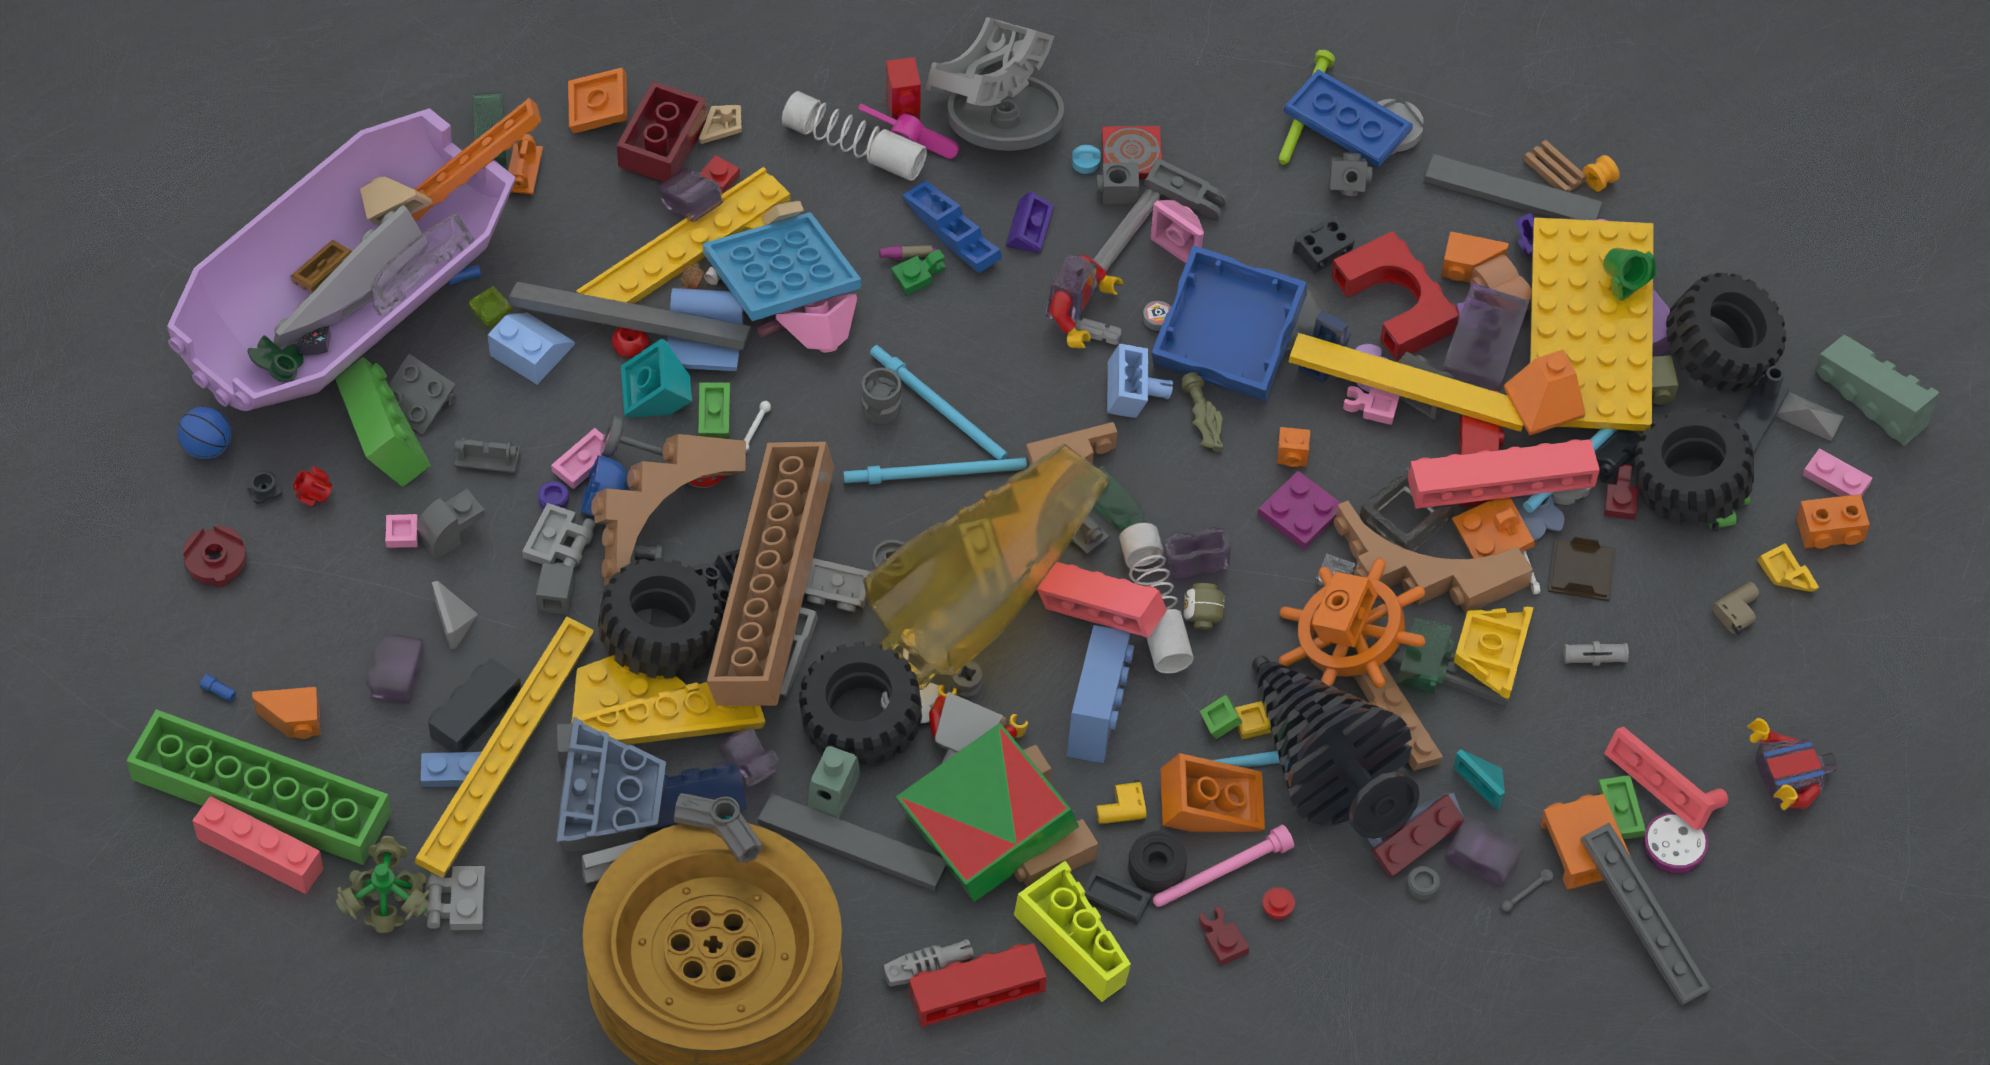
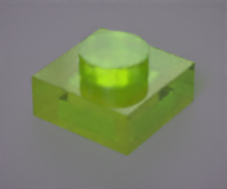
(490, 306)

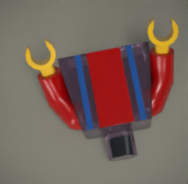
(1072, 291)
(1789, 767)

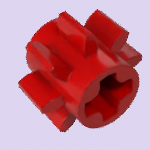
(312, 486)

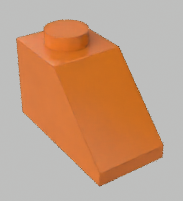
(1467, 252)
(290, 711)

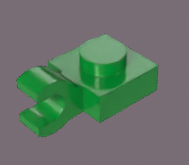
(916, 274)

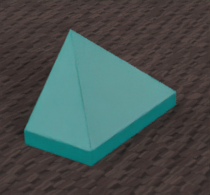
(1482, 776)

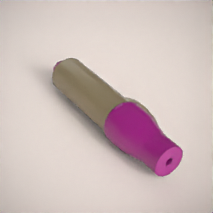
(905, 252)

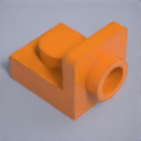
(1293, 447)

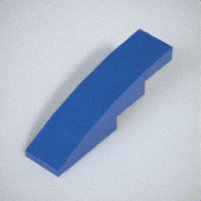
(949, 224)

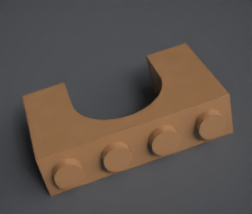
(1076, 848)

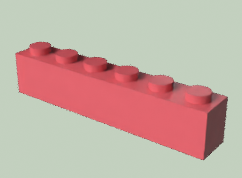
(1503, 473)

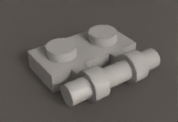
(550, 534)
(467, 898)

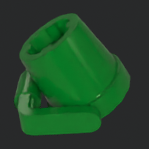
(1628, 269)

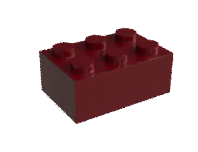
(661, 132)

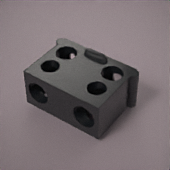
(1323, 244)

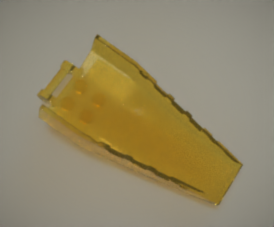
(972, 575)

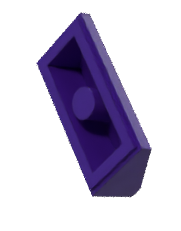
(1030, 223)

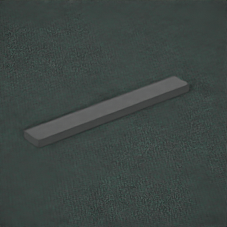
(629, 315)

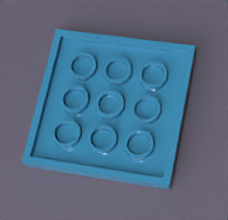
(781, 266)

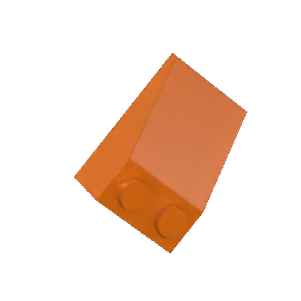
(1211, 796)

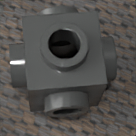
(1341, 166)

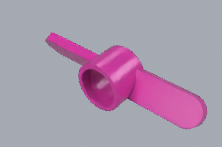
(913, 129)

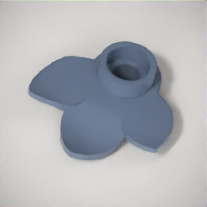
(1542, 518)

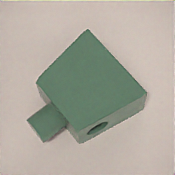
(837, 775)

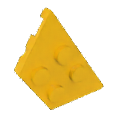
(1493, 646)
(609, 684)

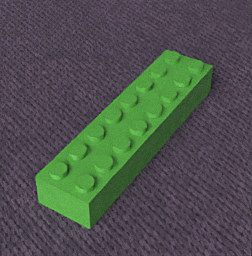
(268, 786)

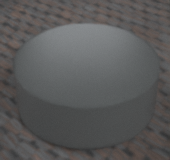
(1423, 883)

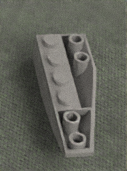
(350, 283)

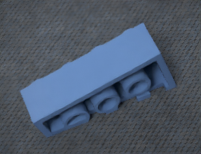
(1099, 693)

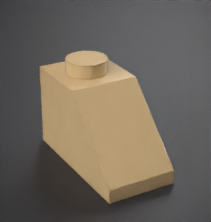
(386, 195)

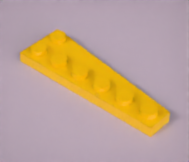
(672, 716)

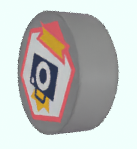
(1154, 314)

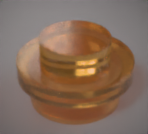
(692, 276)

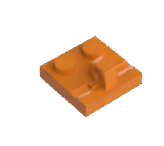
(597, 100)
(1493, 528)

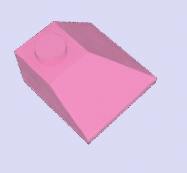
(1176, 228)
(821, 323)

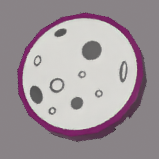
(1674, 844)

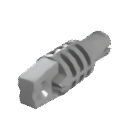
(928, 959)

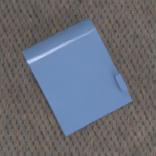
(712, 305)

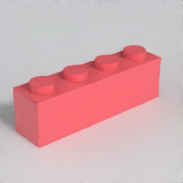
(1102, 599)
(258, 844)

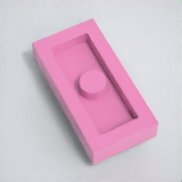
(578, 461)
(1836, 475)

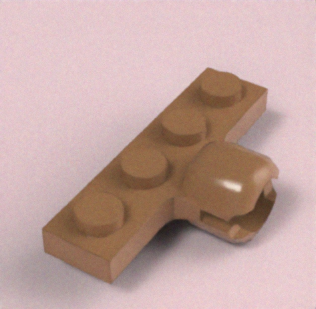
(1424, 751)

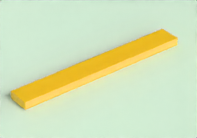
(1405, 381)

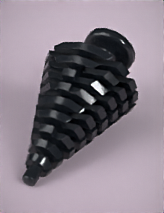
(1337, 752)

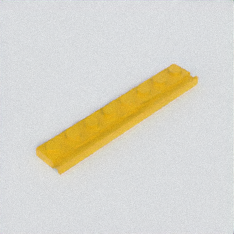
(682, 244)

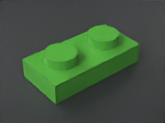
(714, 410)
(1623, 805)

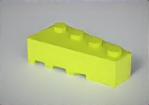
(1073, 931)

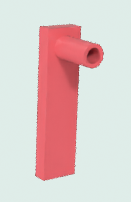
(1663, 779)

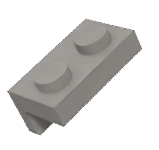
(836, 584)

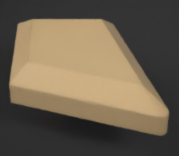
(721, 122)

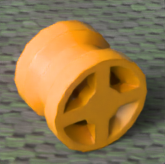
(1601, 173)

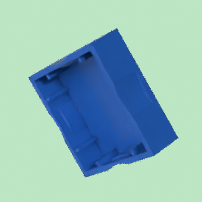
(1230, 323)

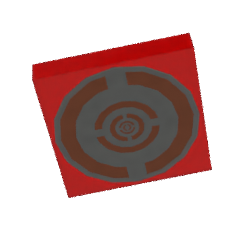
(1132, 145)

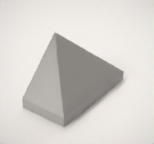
(1809, 416)
(454, 614)

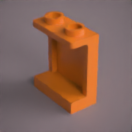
(1567, 826)

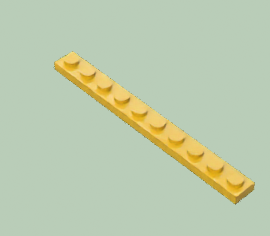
(504, 747)

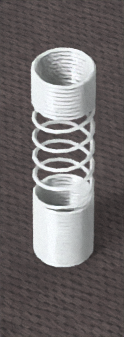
(887, 148)
(1169, 640)

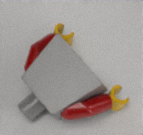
(960, 722)

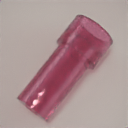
(769, 328)

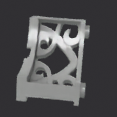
(1018, 58)

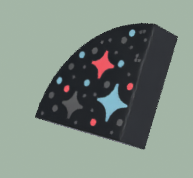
(314, 342)

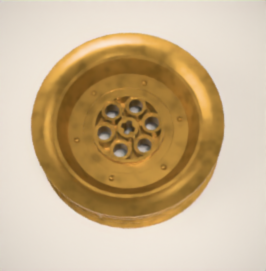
(650, 907)

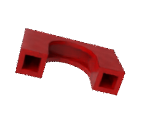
(1390, 261)

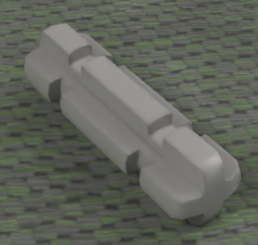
(1099, 330)

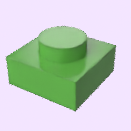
(1221, 716)

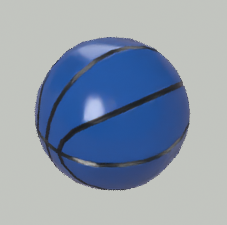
(204, 433)

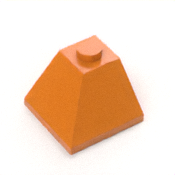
(1546, 393)

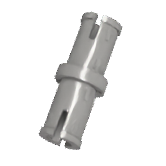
(1574, 653)

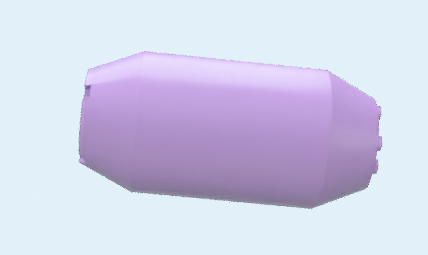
(247, 280)

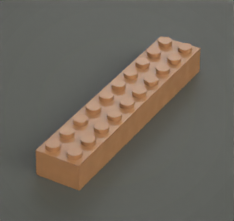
(771, 574)

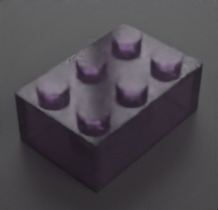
(1485, 337)

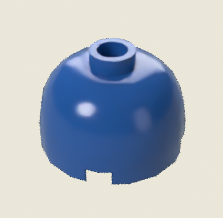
(604, 474)

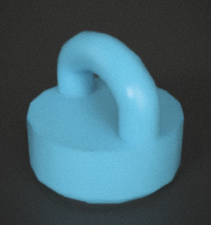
(1086, 159)

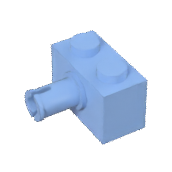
(1130, 381)

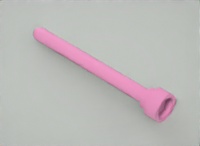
(1278, 841)

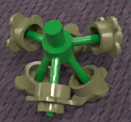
(380, 882)

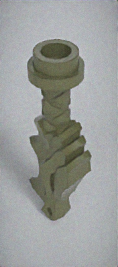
(1207, 418)

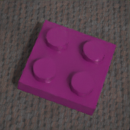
(1300, 510)

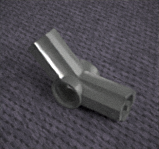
(734, 831)

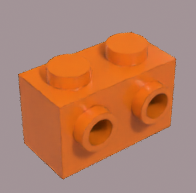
(1832, 521)

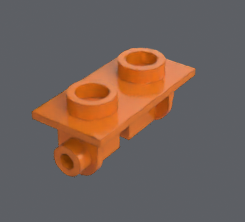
(525, 164)

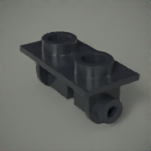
(1616, 452)

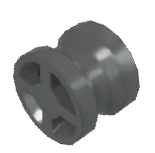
(965, 687)

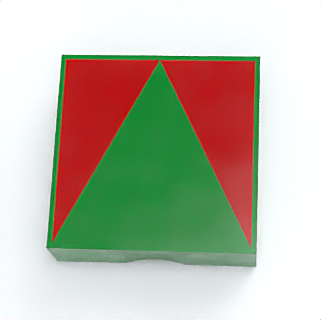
(987, 811)

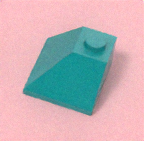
(655, 383)

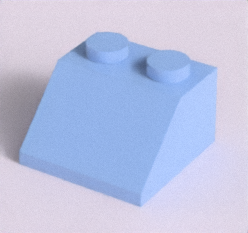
(528, 345)

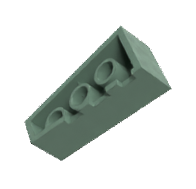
(1878, 389)

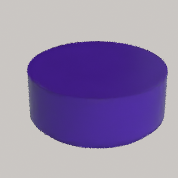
(553, 493)

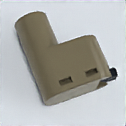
(1733, 608)

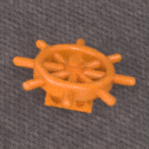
(1344, 617)

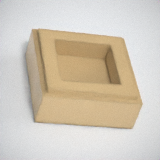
(782, 211)

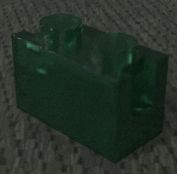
(1424, 665)

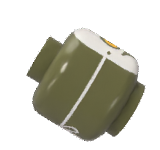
(1204, 606)

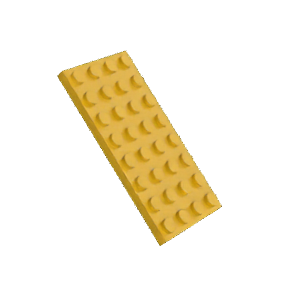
(1579, 314)

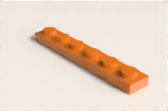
(479, 154)

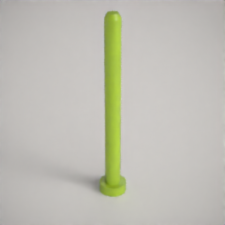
(1323, 60)

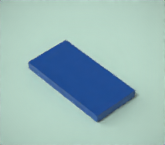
(1348, 118)

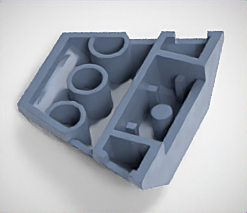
(607, 786)

